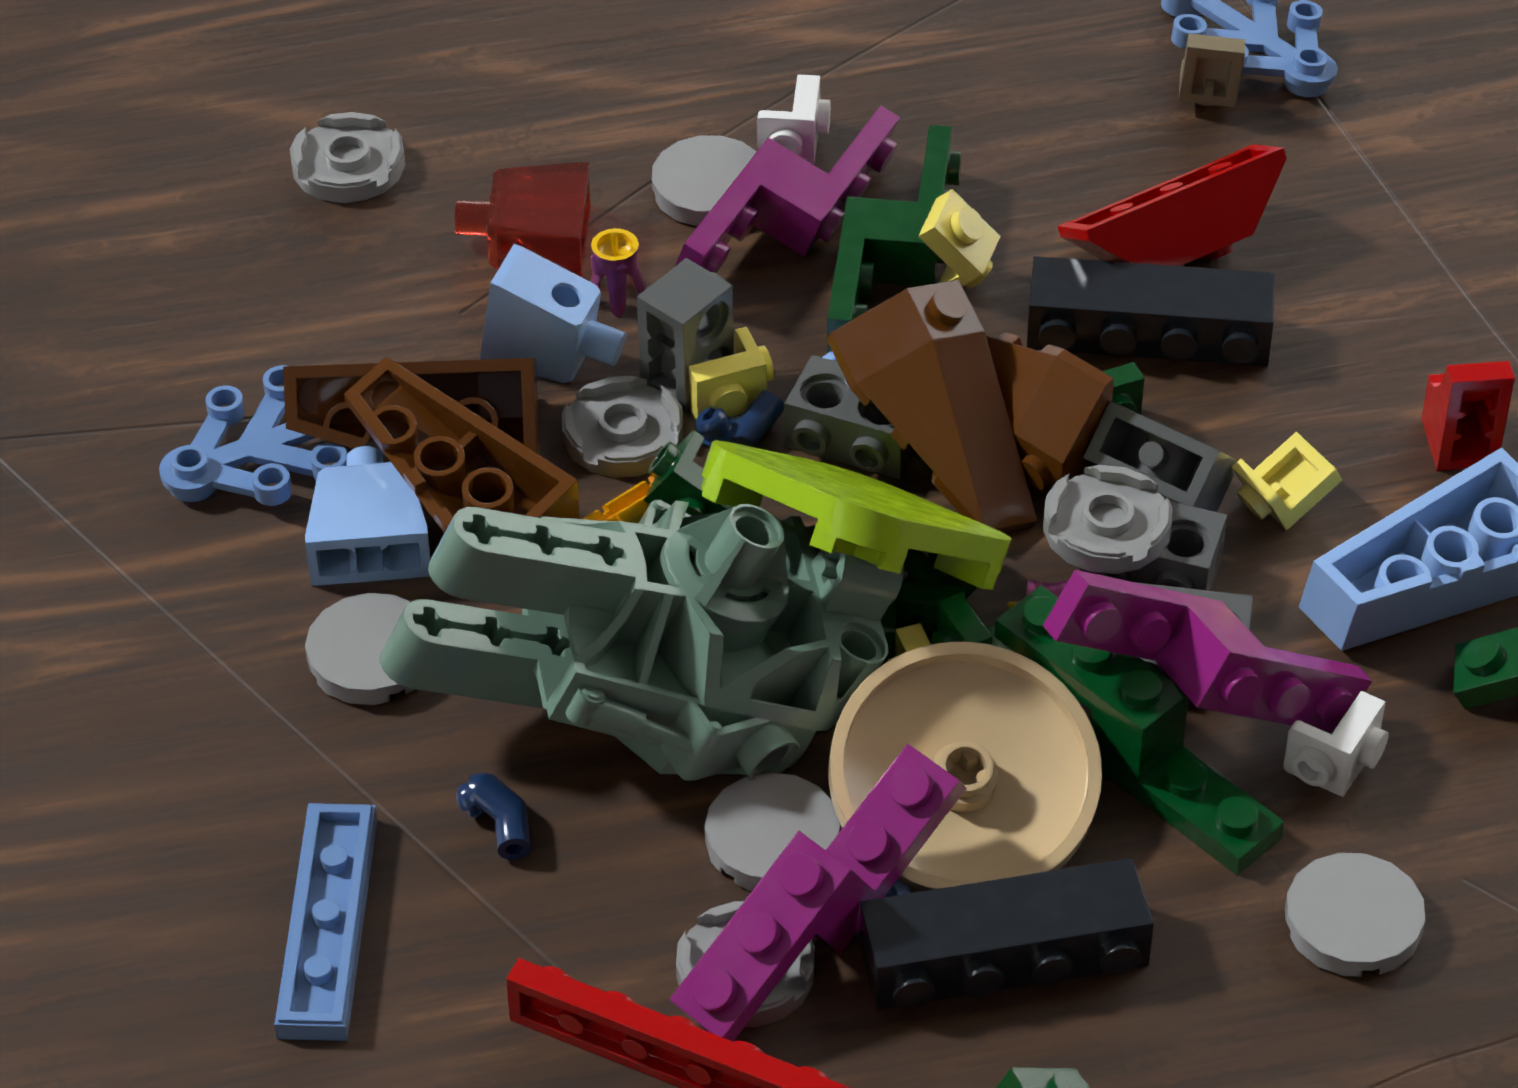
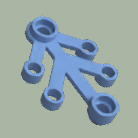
(1304, 67)
(201, 468)

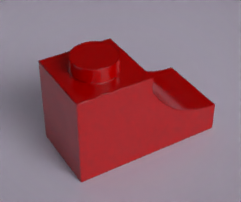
(1467, 412)

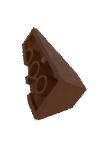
(937, 384)
(491, 388)
(1051, 407)
(452, 453)

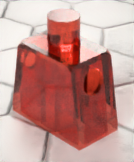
(534, 208)

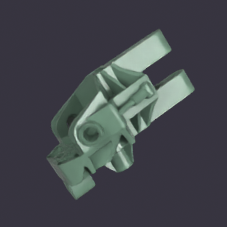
(674, 633)

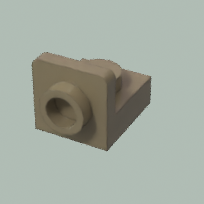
(1211, 70)

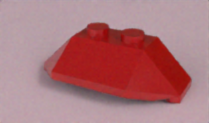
(1185, 216)

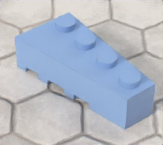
(1422, 561)

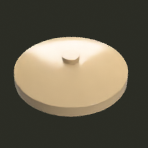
(997, 729)

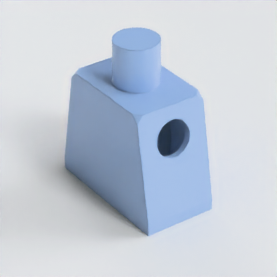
(546, 316)
(365, 524)

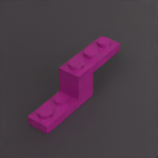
(791, 196)
(1204, 651)
(817, 893)

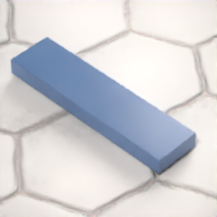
(326, 923)

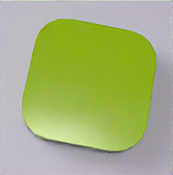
(856, 512)

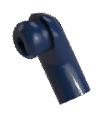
(742, 429)
(490, 795)

